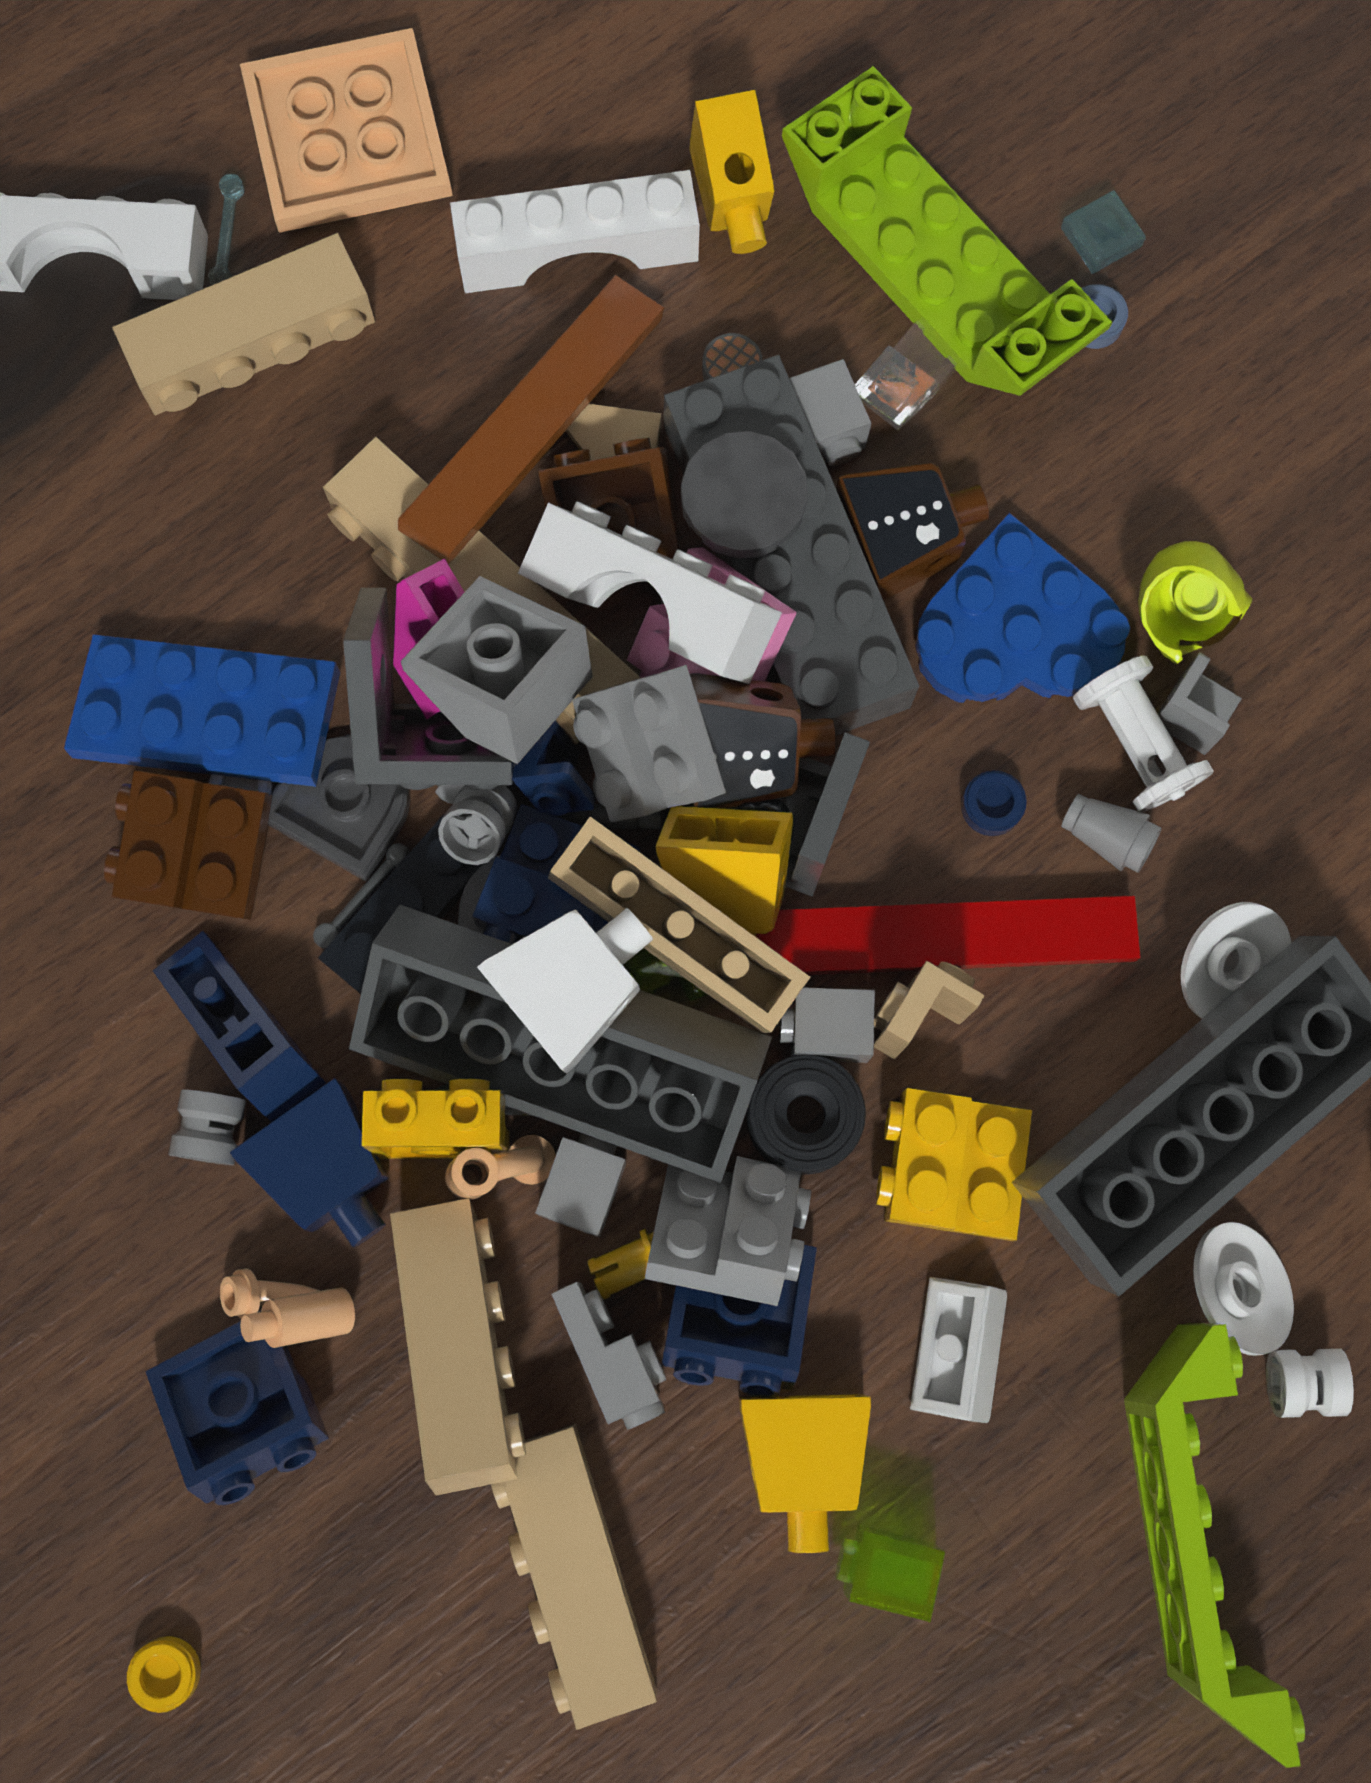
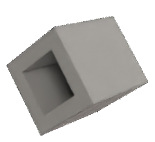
(833, 411)
(831, 1024)
(582, 1184)

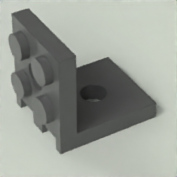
(396, 740)
(818, 810)

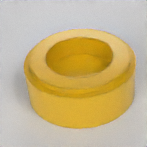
(163, 1674)

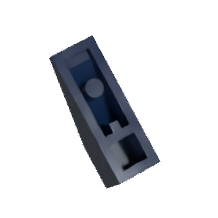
(238, 1028)

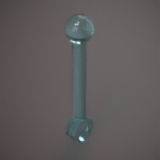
(232, 190)

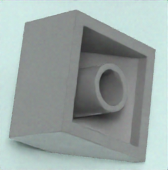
(501, 667)

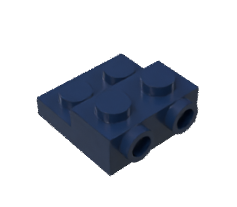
(518, 891)
(739, 1336)
(235, 1414)

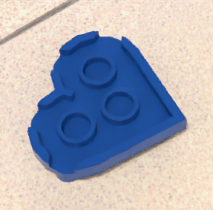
(1017, 621)

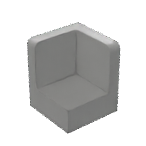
(1198, 708)

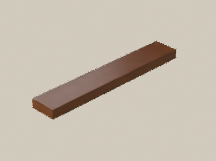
(530, 420)

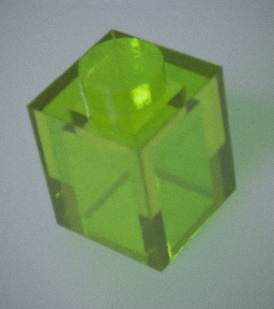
(890, 1572)

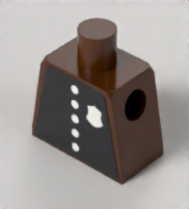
(909, 522)
(757, 738)

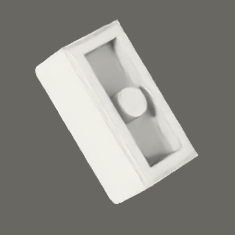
(959, 1350)

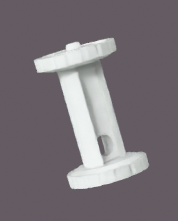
(1142, 733)

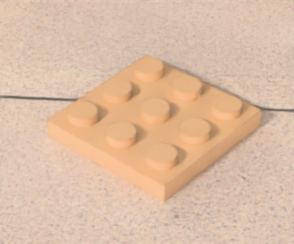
(345, 130)

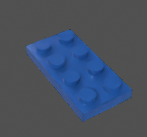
(203, 710)

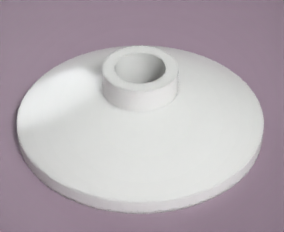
(1229, 952)
(1244, 1287)

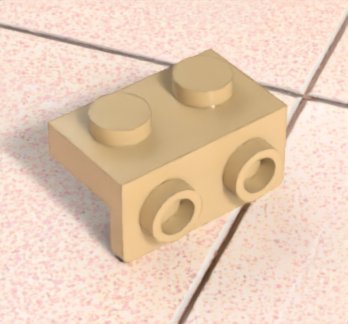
(939, 988)

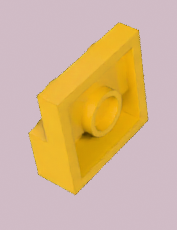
(433, 1124)
(954, 1164)

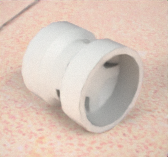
(1309, 1383)

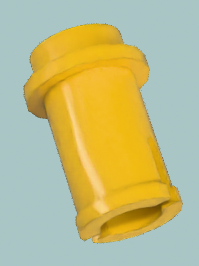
(622, 1266)

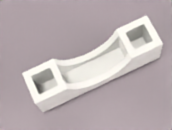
(638, 218)
(156, 242)
(708, 621)

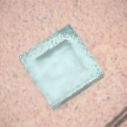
(1103, 232)

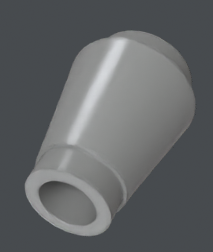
(1112, 831)

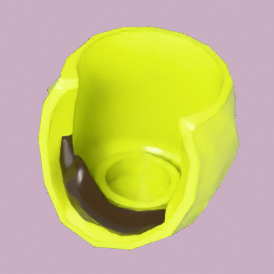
(1190, 598)

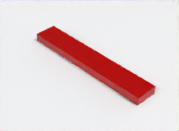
(957, 933)

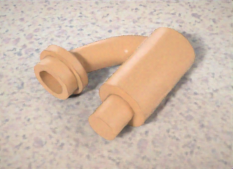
(478, 1171)
(288, 1310)

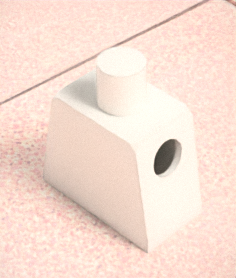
(569, 981)

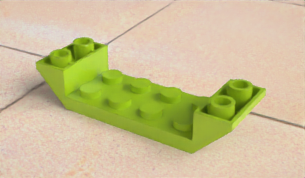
(930, 244)
(1194, 1366)

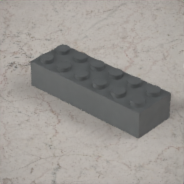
(842, 642)
(652, 1083)
(1206, 1114)

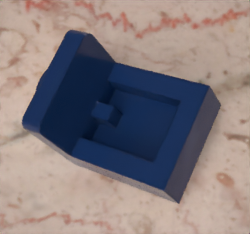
(550, 776)

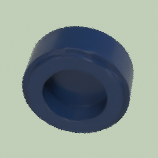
(993, 803)

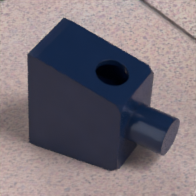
(317, 1165)

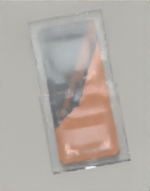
(905, 377)

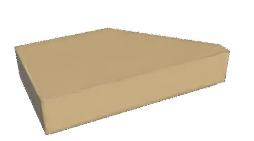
(603, 426)

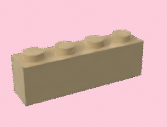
(245, 325)
(684, 927)
(454, 1347)
(576, 1581)

